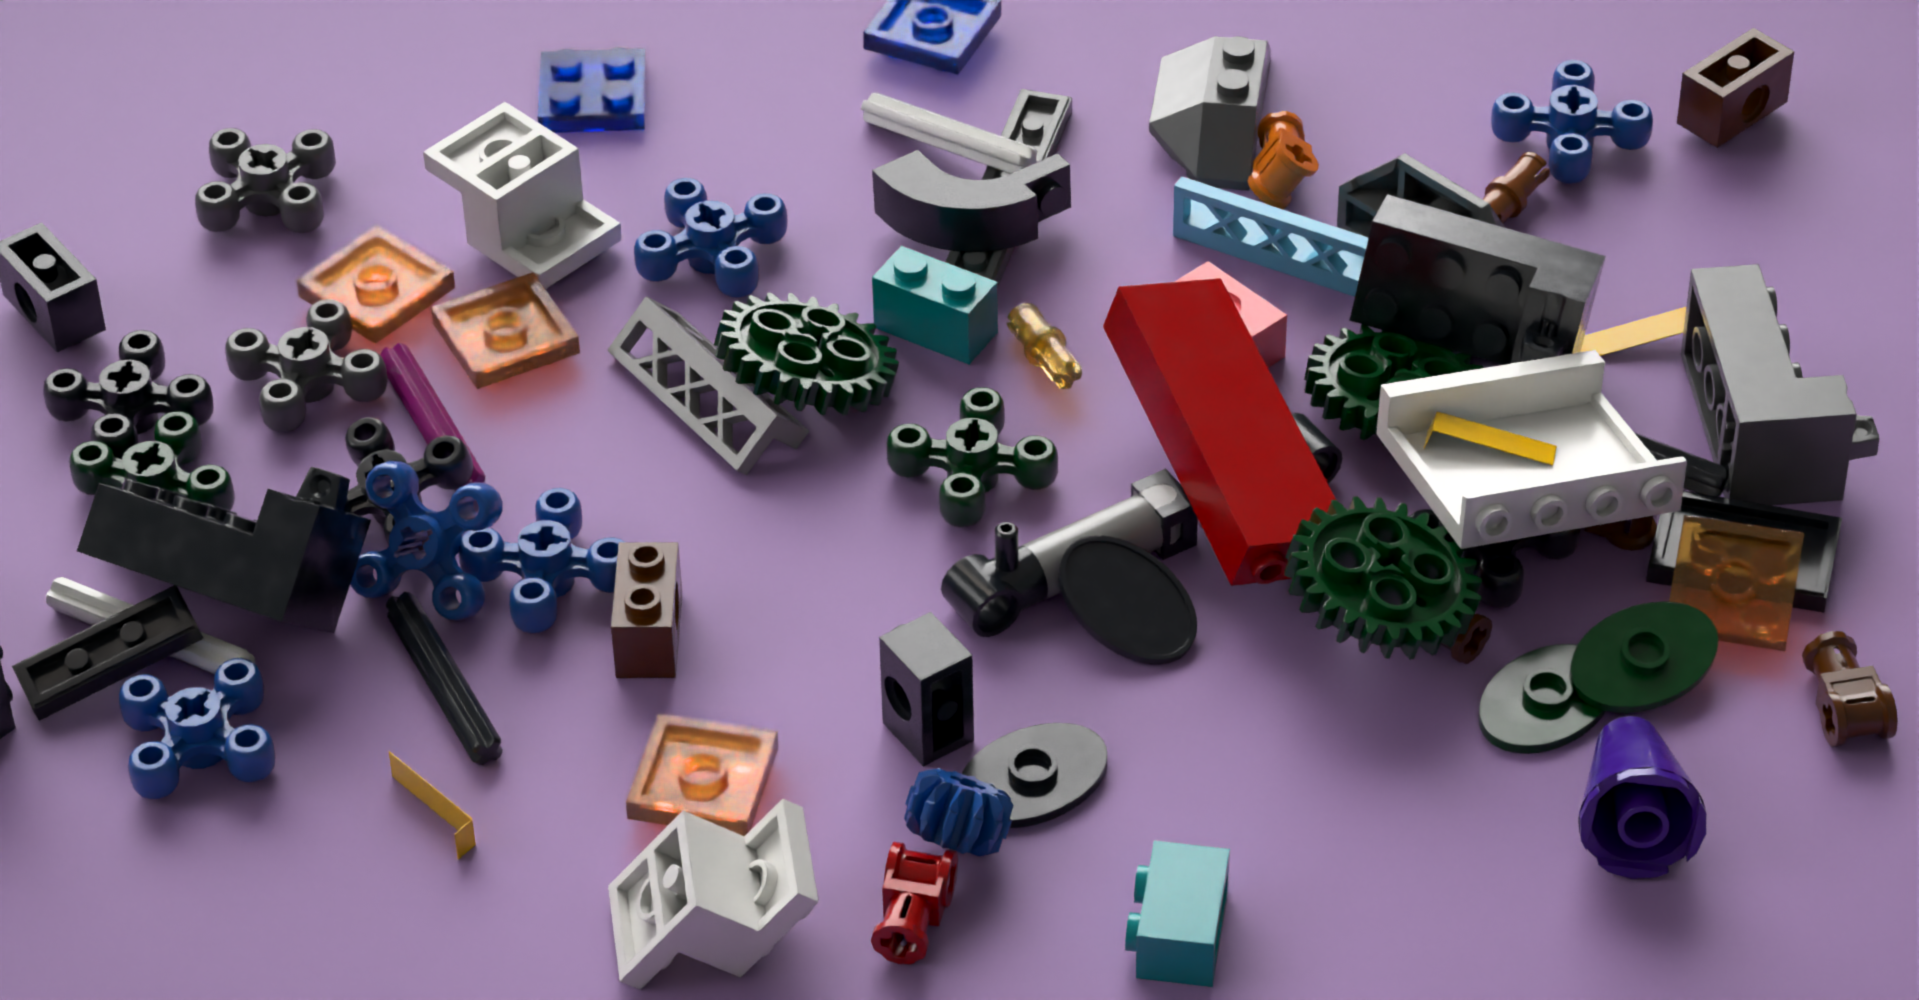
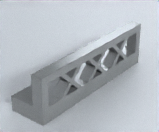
(689, 344)

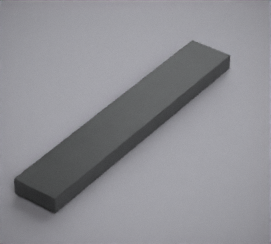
(1036, 121)

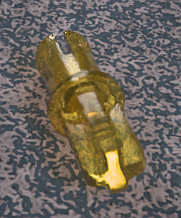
(1044, 345)

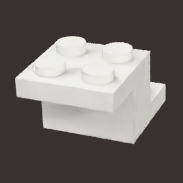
(522, 195)
(712, 894)

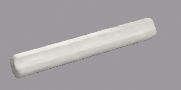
(947, 134)
(94, 606)

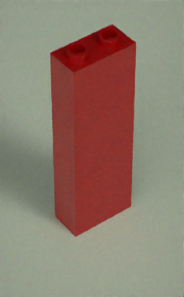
(1219, 421)

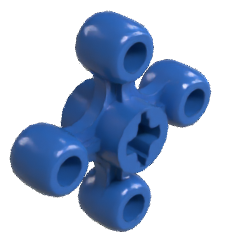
(1571, 121)
(711, 237)
(439, 551)
(542, 559)
(196, 728)

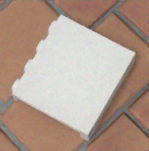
(1496, 496)

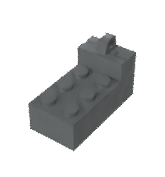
(1761, 419)

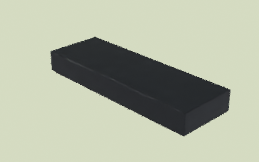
(107, 652)

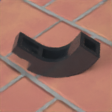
(969, 213)

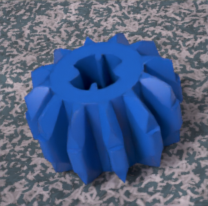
(958, 812)

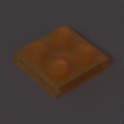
(379, 282)
(505, 330)
(1739, 578)
(704, 770)

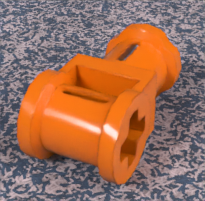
(1282, 160)

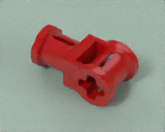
(914, 896)

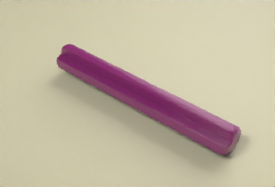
(422, 400)

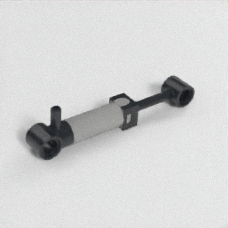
(1155, 517)

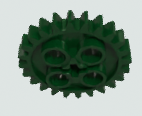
(806, 353)
(1350, 369)
(1382, 577)

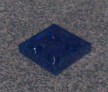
(932, 31)
(592, 90)

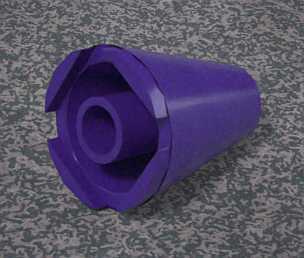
(1639, 803)

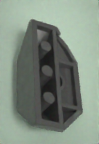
(1211, 108)
(1410, 180)

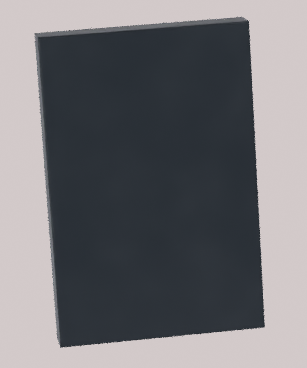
(1817, 554)

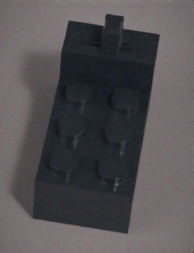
(1474, 285)
(283, 565)

